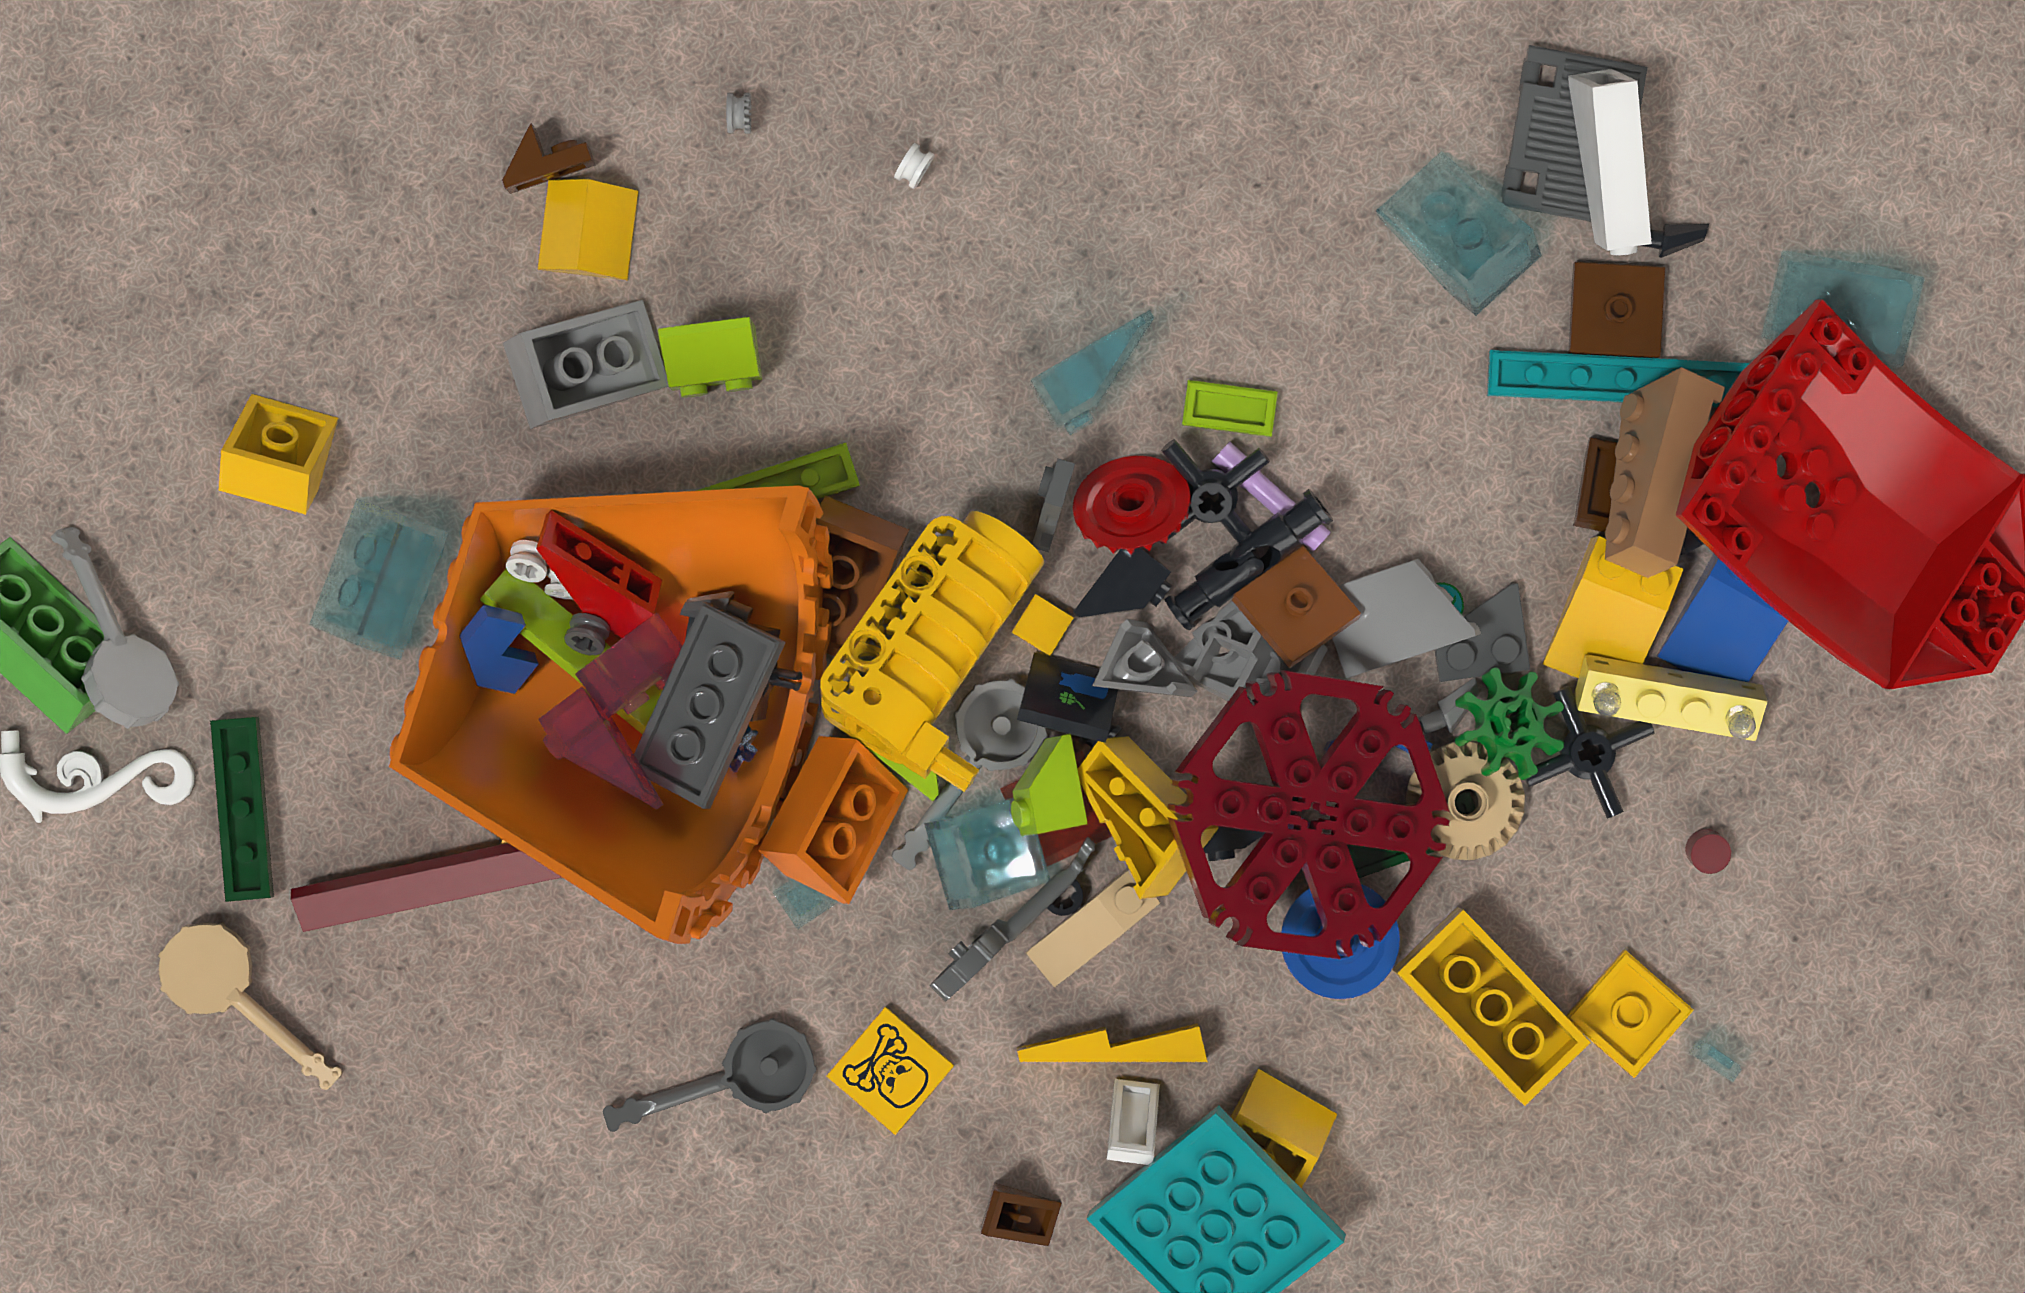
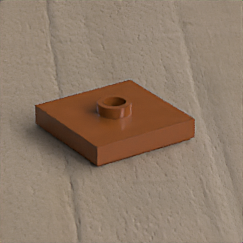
(1296, 606)

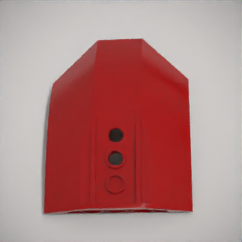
(1916, 526)

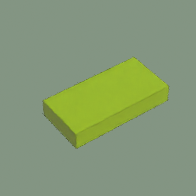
(1229, 408)

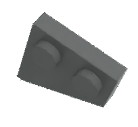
(1053, 487)
(1499, 644)

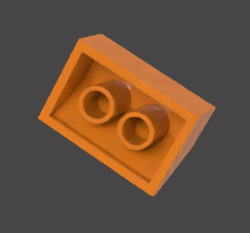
(834, 818)

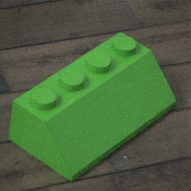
(44, 638)

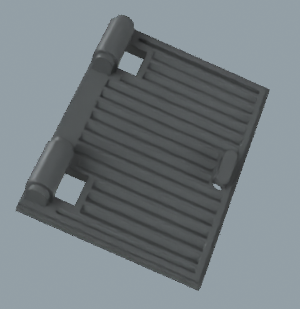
(1547, 134)

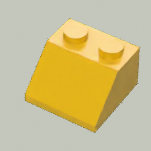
(276, 454)

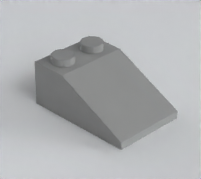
(585, 363)

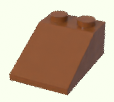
(863, 561)

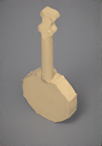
(209, 971)

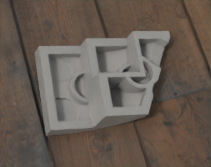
(1399, 618)
(1247, 660)

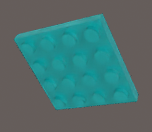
(1216, 1216)

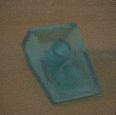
(1460, 233)
(1869, 298)
(1081, 382)

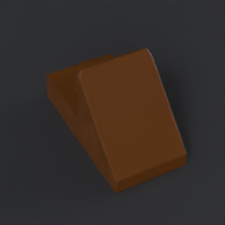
(533, 168)

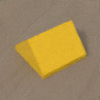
(588, 228)

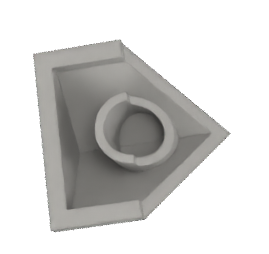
(1142, 664)

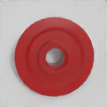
(1131, 503)

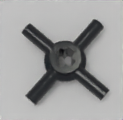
(1214, 482)
(1593, 735)

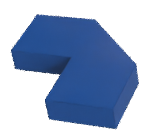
(488, 650)

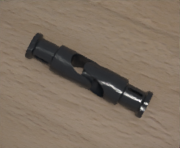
(1242, 564)

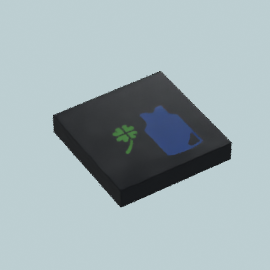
(1063, 698)

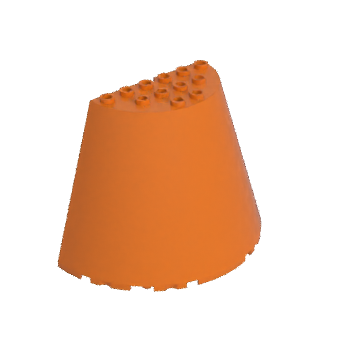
(487, 748)

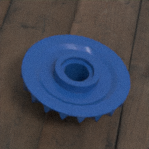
(1344, 976)

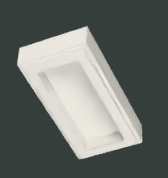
(1133, 1122)

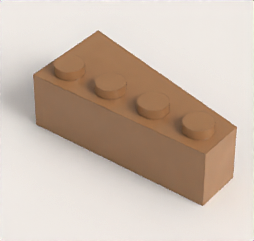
(1651, 468)

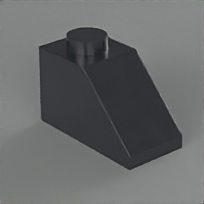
(1126, 585)

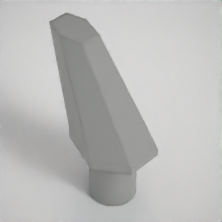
(1448, 713)

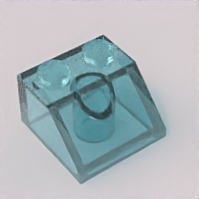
(984, 855)

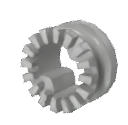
(738, 113)

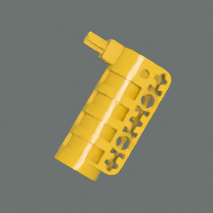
(932, 646)

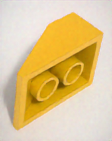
(1609, 612)

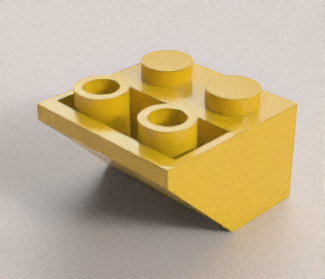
(1284, 1124)

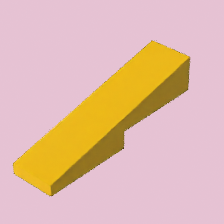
(1173, 1045)

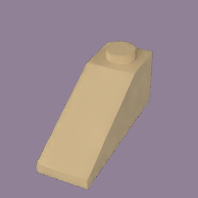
(1090, 929)

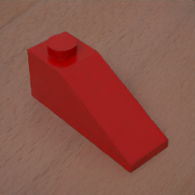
(598, 575)

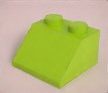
(711, 356)

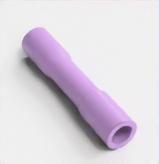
(1266, 492)

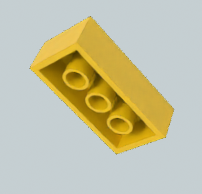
(1491, 1006)

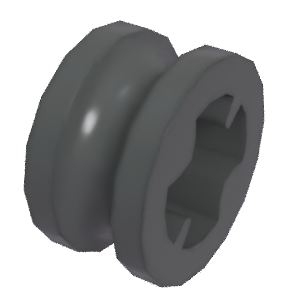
(587, 634)

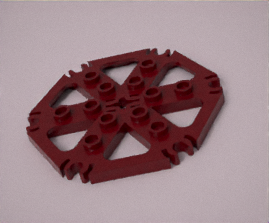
(1267, 809)

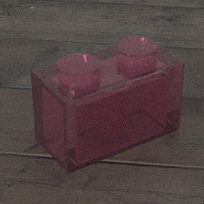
(631, 667)

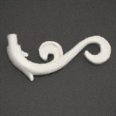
(36, 799)

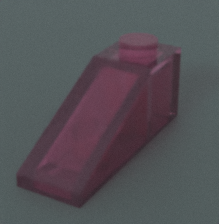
(595, 744)

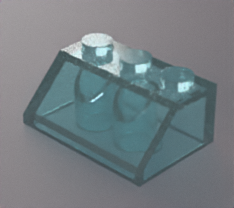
(379, 579)

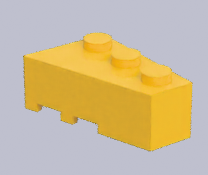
(1133, 802)

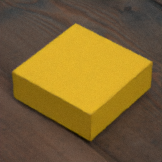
(1042, 625)

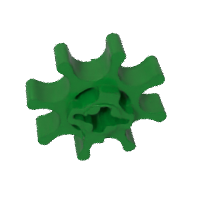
(1493, 725)

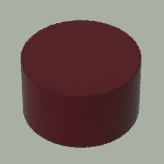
(1708, 851)

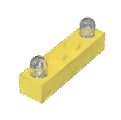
(1670, 697)

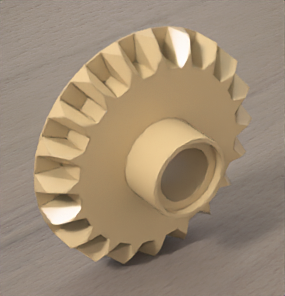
(1498, 806)

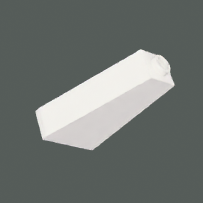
(1612, 158)

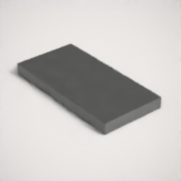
(707, 704)

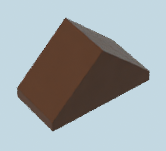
(1019, 1216)

